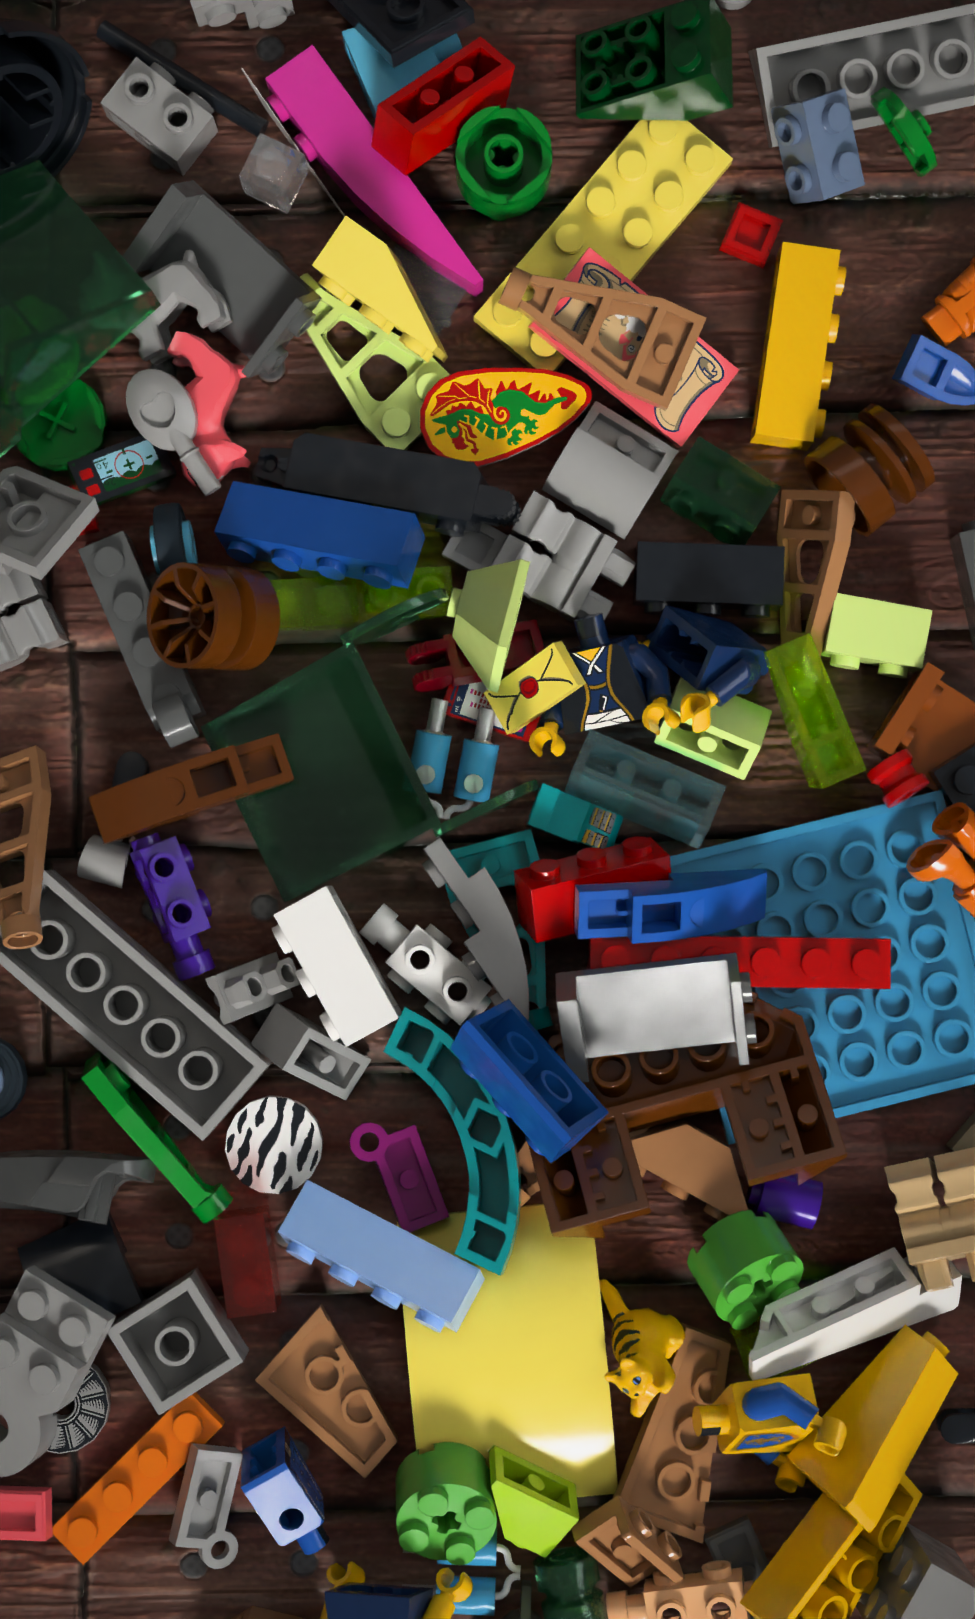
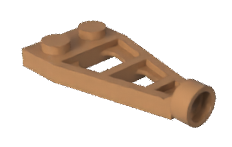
(661, 355)
(814, 517)
(25, 784)

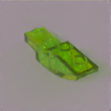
(346, 603)

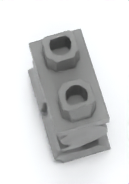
(577, 559)
(33, 623)

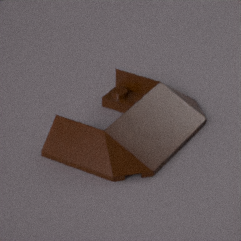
(772, 1103)

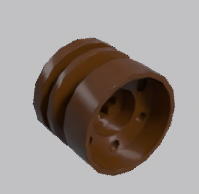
(873, 466)

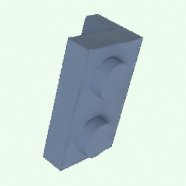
(818, 147)

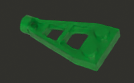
(130, 1112)

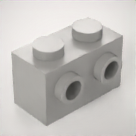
(160, 114)

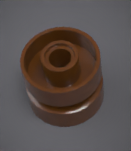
(213, 617)

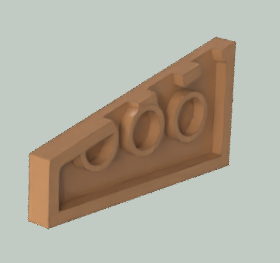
(668, 1460)

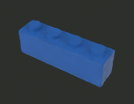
(320, 535)

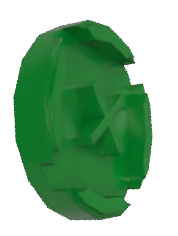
(65, 428)

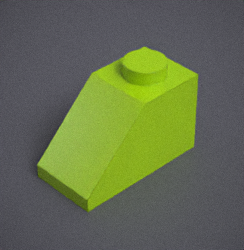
(531, 1502)

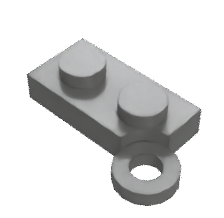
(206, 1503)

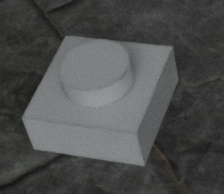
(475, 549)

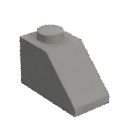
(309, 1052)

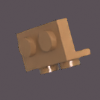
(628, 1542)

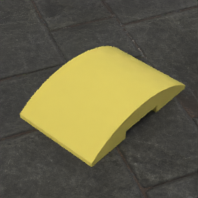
(523, 1361)

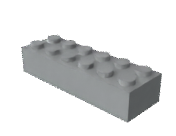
(135, 1010)

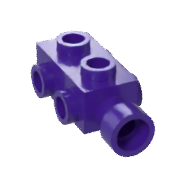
(174, 890)

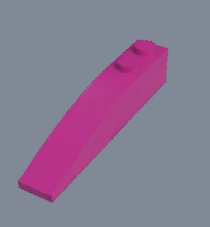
(341, 139)

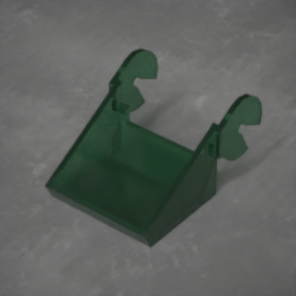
(60, 296)
(351, 773)

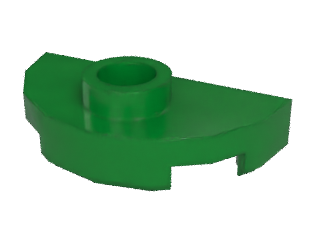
(907, 129)

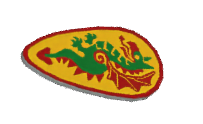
(499, 412)

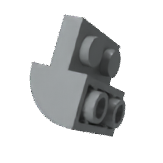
(609, 469)

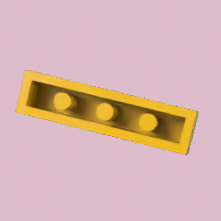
(796, 346)

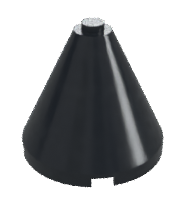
(40, 97)

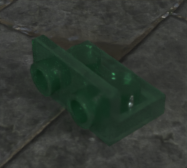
(719, 493)

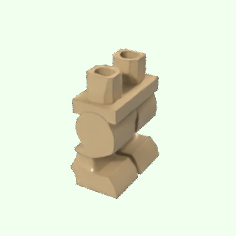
(929, 1229)

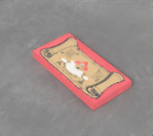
(701, 382)

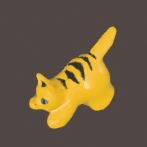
(641, 1346)

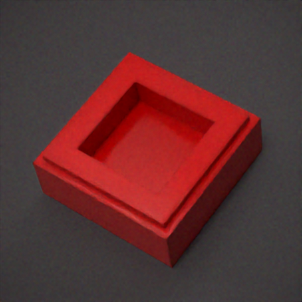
(751, 235)

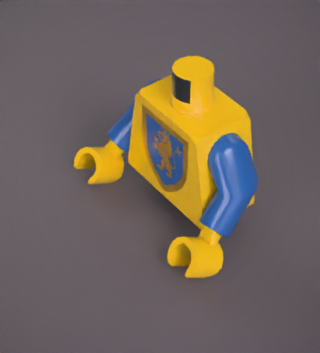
(768, 1420)

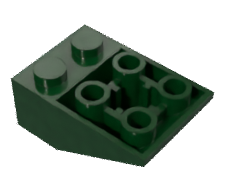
(657, 65)

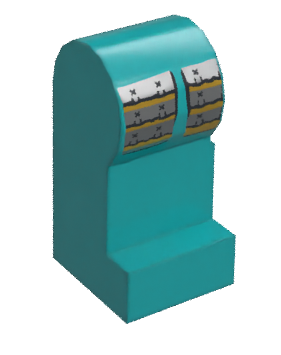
(573, 818)

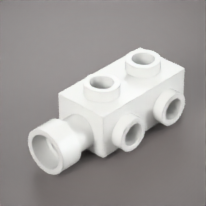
(436, 976)

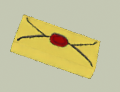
(535, 687)

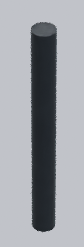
(184, 80)

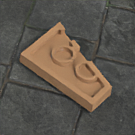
(329, 1394)

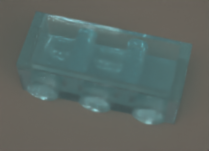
(645, 789)

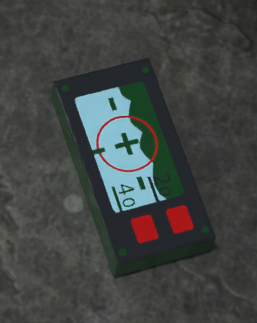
(121, 470)

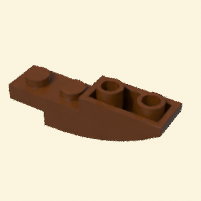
(190, 787)

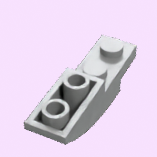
(496, 947)

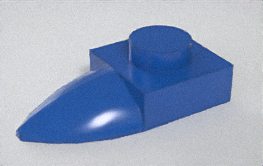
(936, 372)

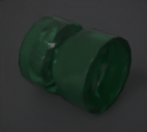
(569, 1582)

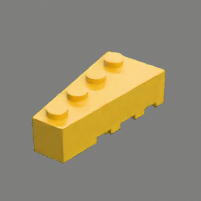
(829, 1561)

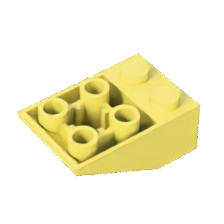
(367, 270)

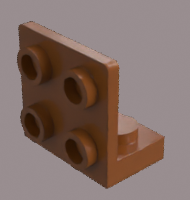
(928, 721)

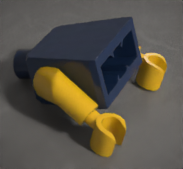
(360, 1600)

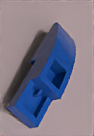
(673, 908)

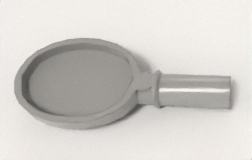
(169, 421)

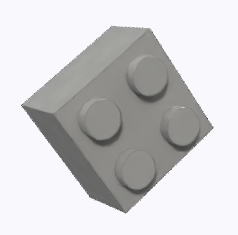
(178, 1341)

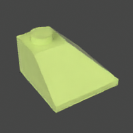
(487, 616)

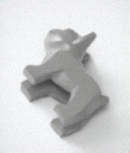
(175, 288)

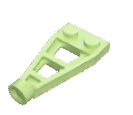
(391, 421)

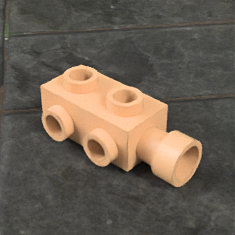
(690, 1596)

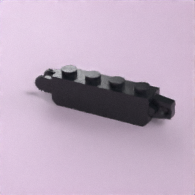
(433, 487)

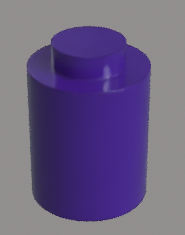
(787, 1200)

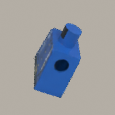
(284, 1492)

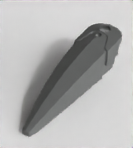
(68, 1181)

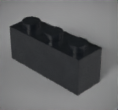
(709, 578)

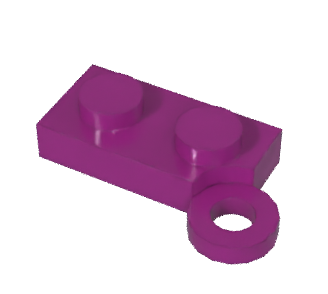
(404, 1175)

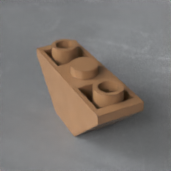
(692, 1165)

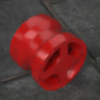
(897, 778)

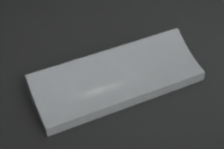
(917, 57)

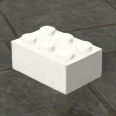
(335, 966)

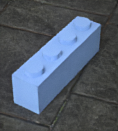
(380, 1256)

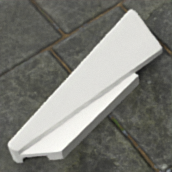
(845, 1312)

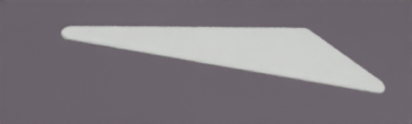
(275, 119)

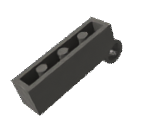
(124, 596)

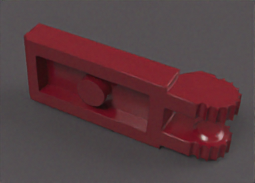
(524, 646)

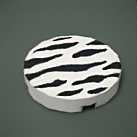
(274, 1144)

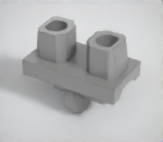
(253, 986)

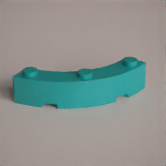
(484, 1134)

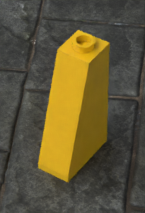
(885, 1423)

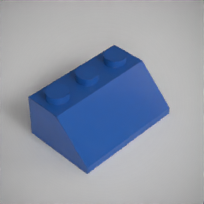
(527, 1079)

